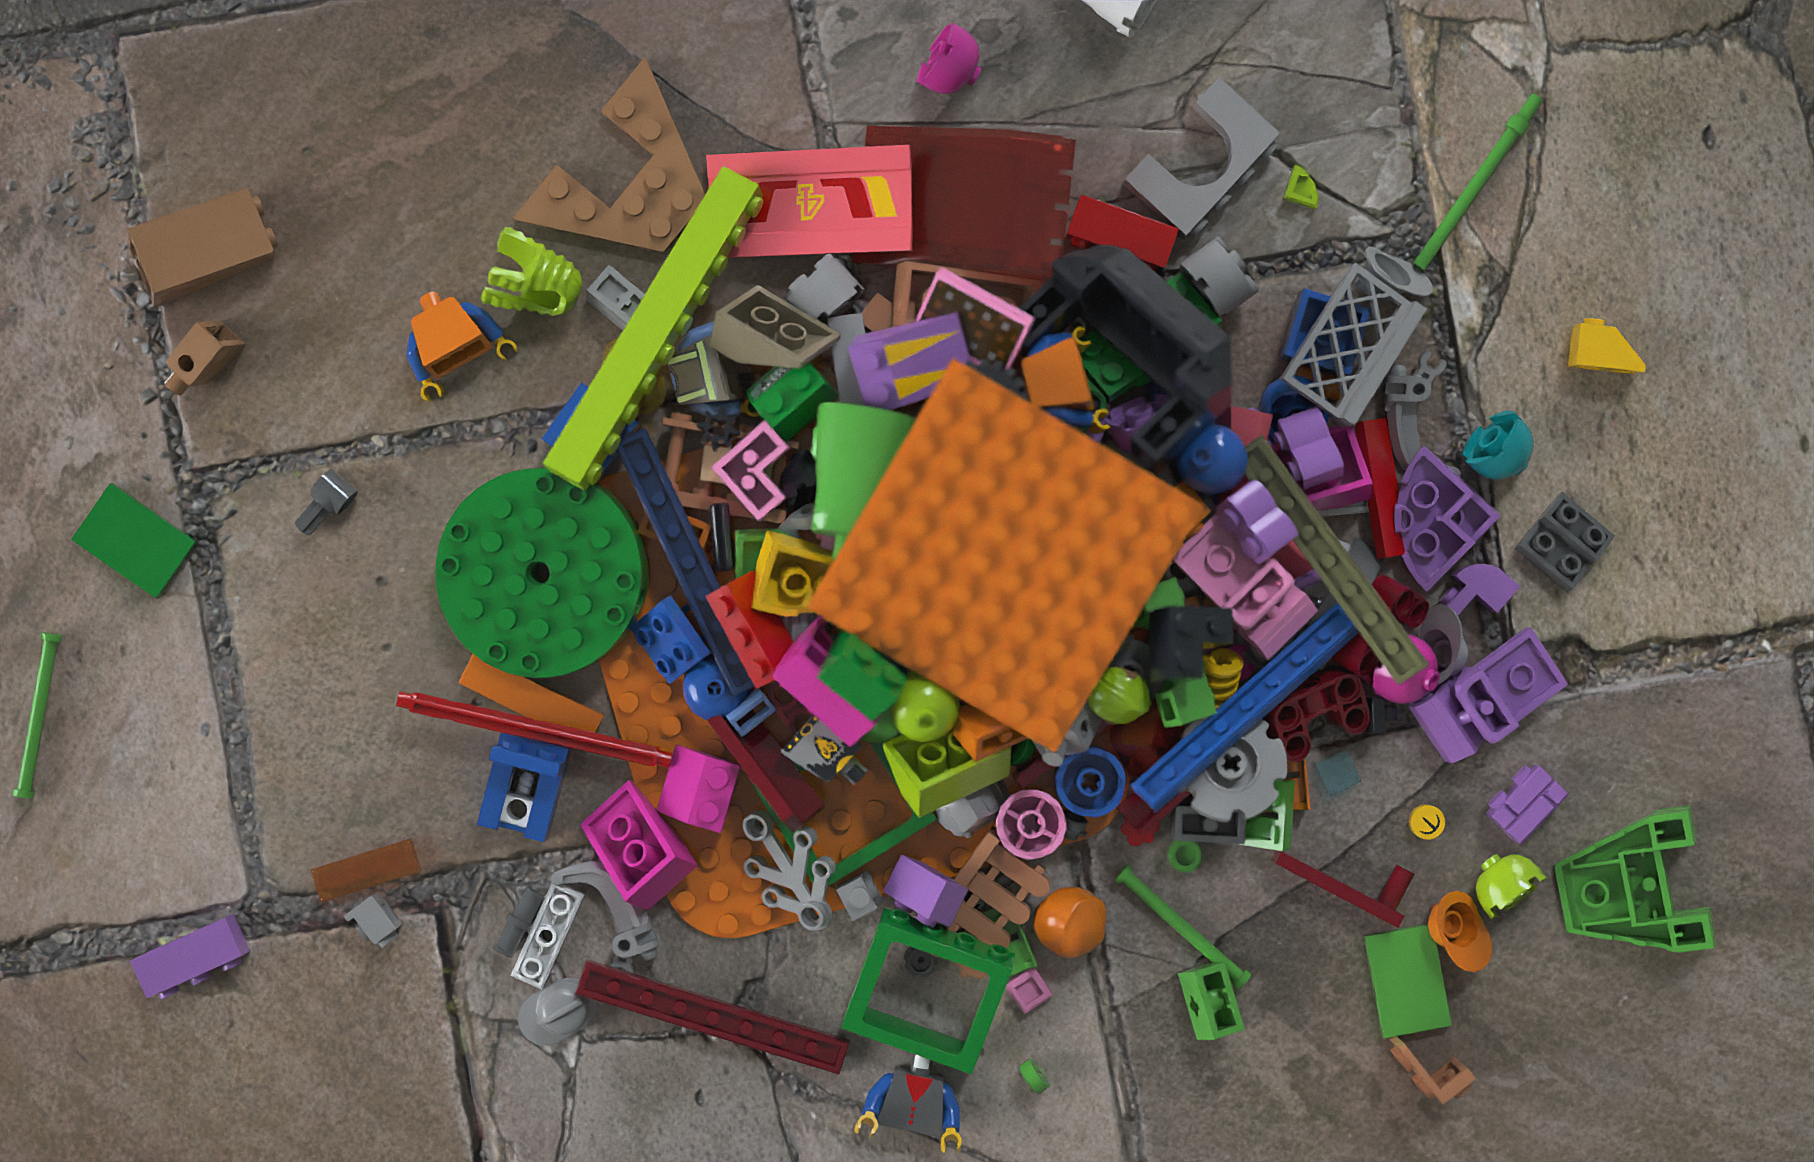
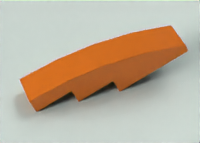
(528, 696)

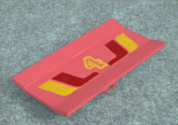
(825, 200)

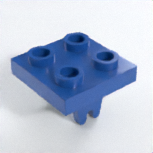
(670, 639)

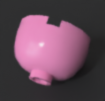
(1031, 824)

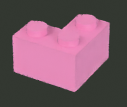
(745, 466)

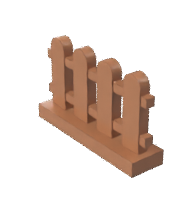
(994, 894)

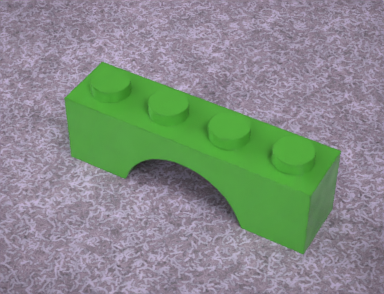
(1177, 701)

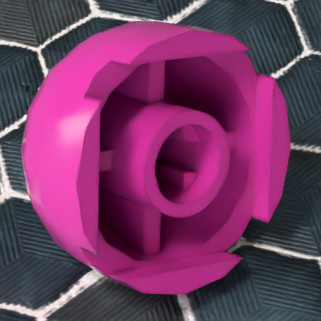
(951, 61)
(1414, 687)

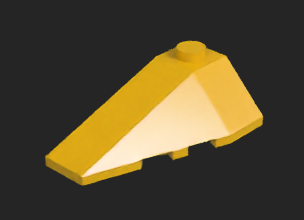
(788, 574)

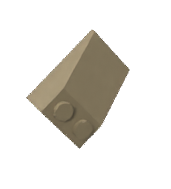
(769, 331)

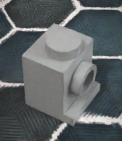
(859, 895)
(375, 920)

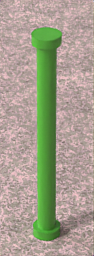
(37, 715)
(1180, 925)

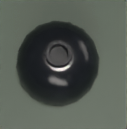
(799, 480)

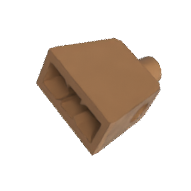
(202, 355)

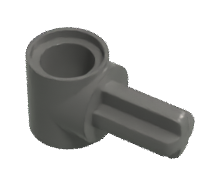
(330, 495)

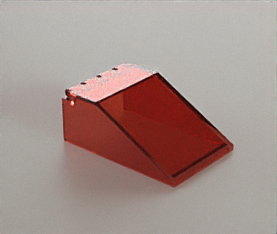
(982, 199)

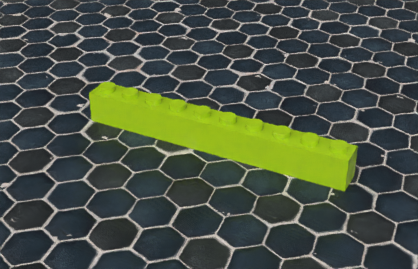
(654, 329)

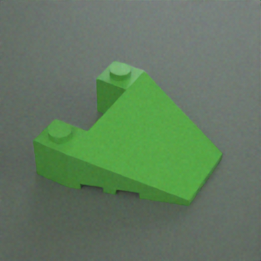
(1624, 888)

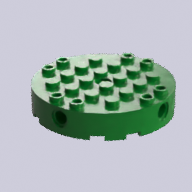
(492, 582)

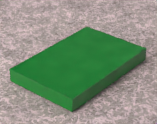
(134, 540)

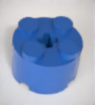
(1108, 788)

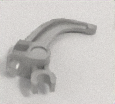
(1401, 401)
(634, 925)

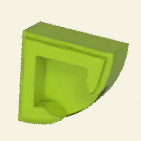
(1301, 189)

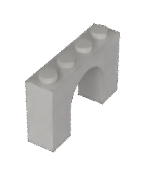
(1246, 139)

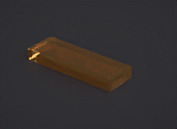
(366, 870)

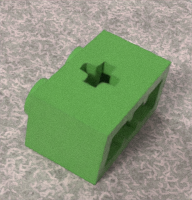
(1211, 1001)

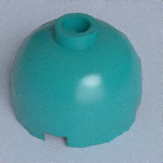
(1501, 448)

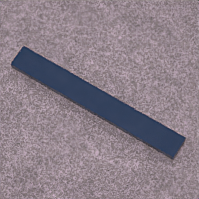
(681, 549)

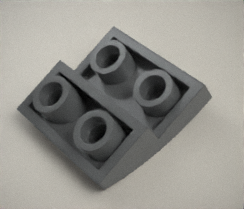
(1564, 542)

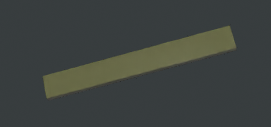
(1336, 566)

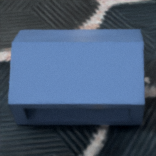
(746, 706)

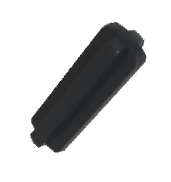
(721, 536)

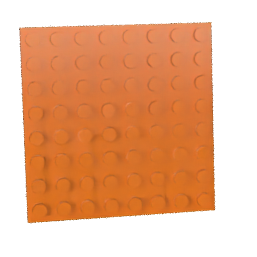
(1004, 555)

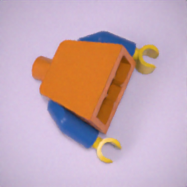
(449, 337)
(1058, 381)

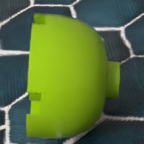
(924, 709)
(1506, 882)

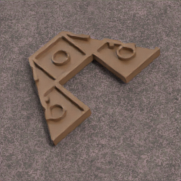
(654, 204)

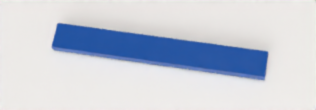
(1245, 708)

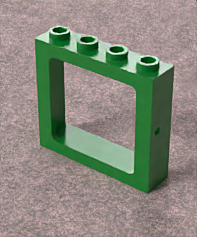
(869, 850)
(959, 947)

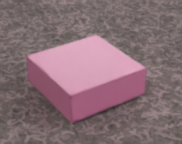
(1028, 989)

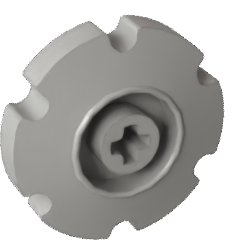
(1247, 789)

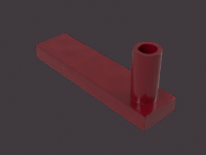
(1382, 908)

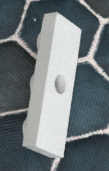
(556, 916)

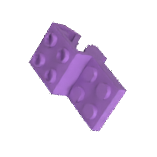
(1488, 697)

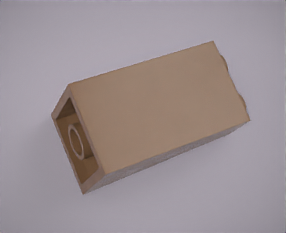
(200, 245)

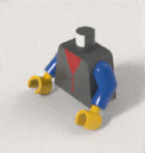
(913, 1102)

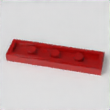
(1378, 456)

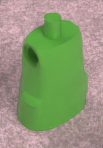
(851, 455)

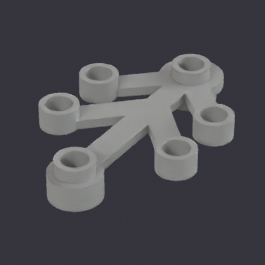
(790, 873)

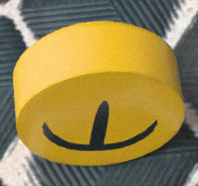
(1426, 821)

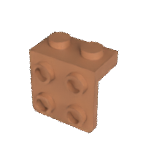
(1448, 1081)

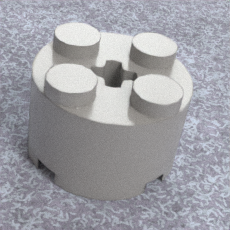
(1218, 277)
(825, 290)

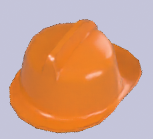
(1461, 931)

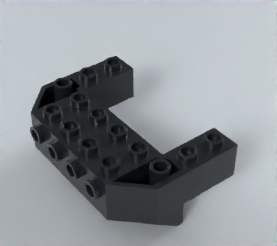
(1152, 330)

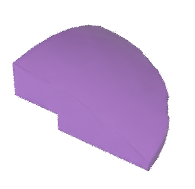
(1438, 517)

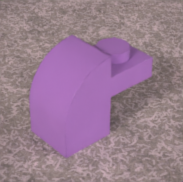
(1479, 581)

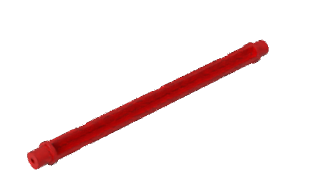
(534, 729)

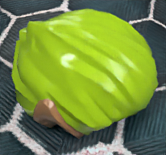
(1119, 696)

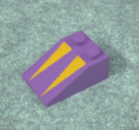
(906, 360)

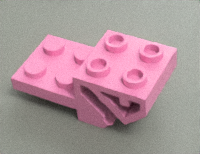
(1262, 596)

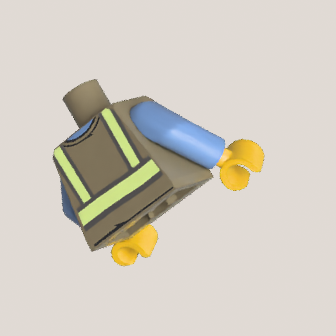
(705, 376)

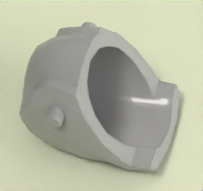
(973, 810)

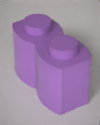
(1309, 448)
(1256, 521)

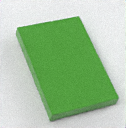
(1407, 981)

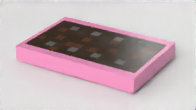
(989, 324)

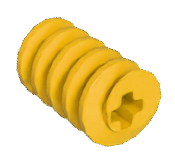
(1223, 673)

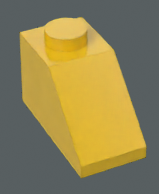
(1602, 349)

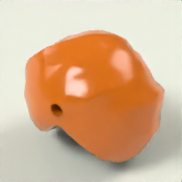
(1070, 922)

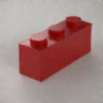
(1105, 224)
(755, 634)

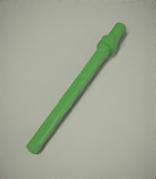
(1515, 127)

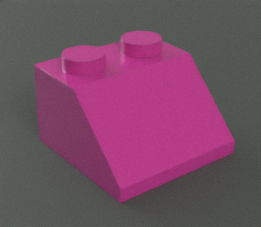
(699, 788)

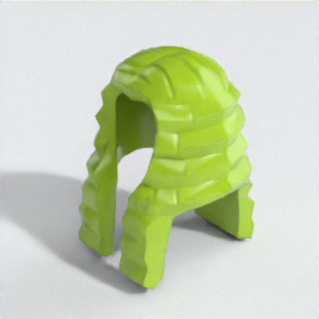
(547, 280)

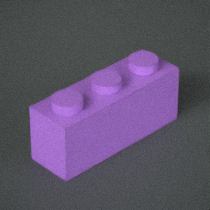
(190, 957)

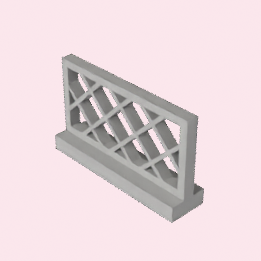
(1378, 360)

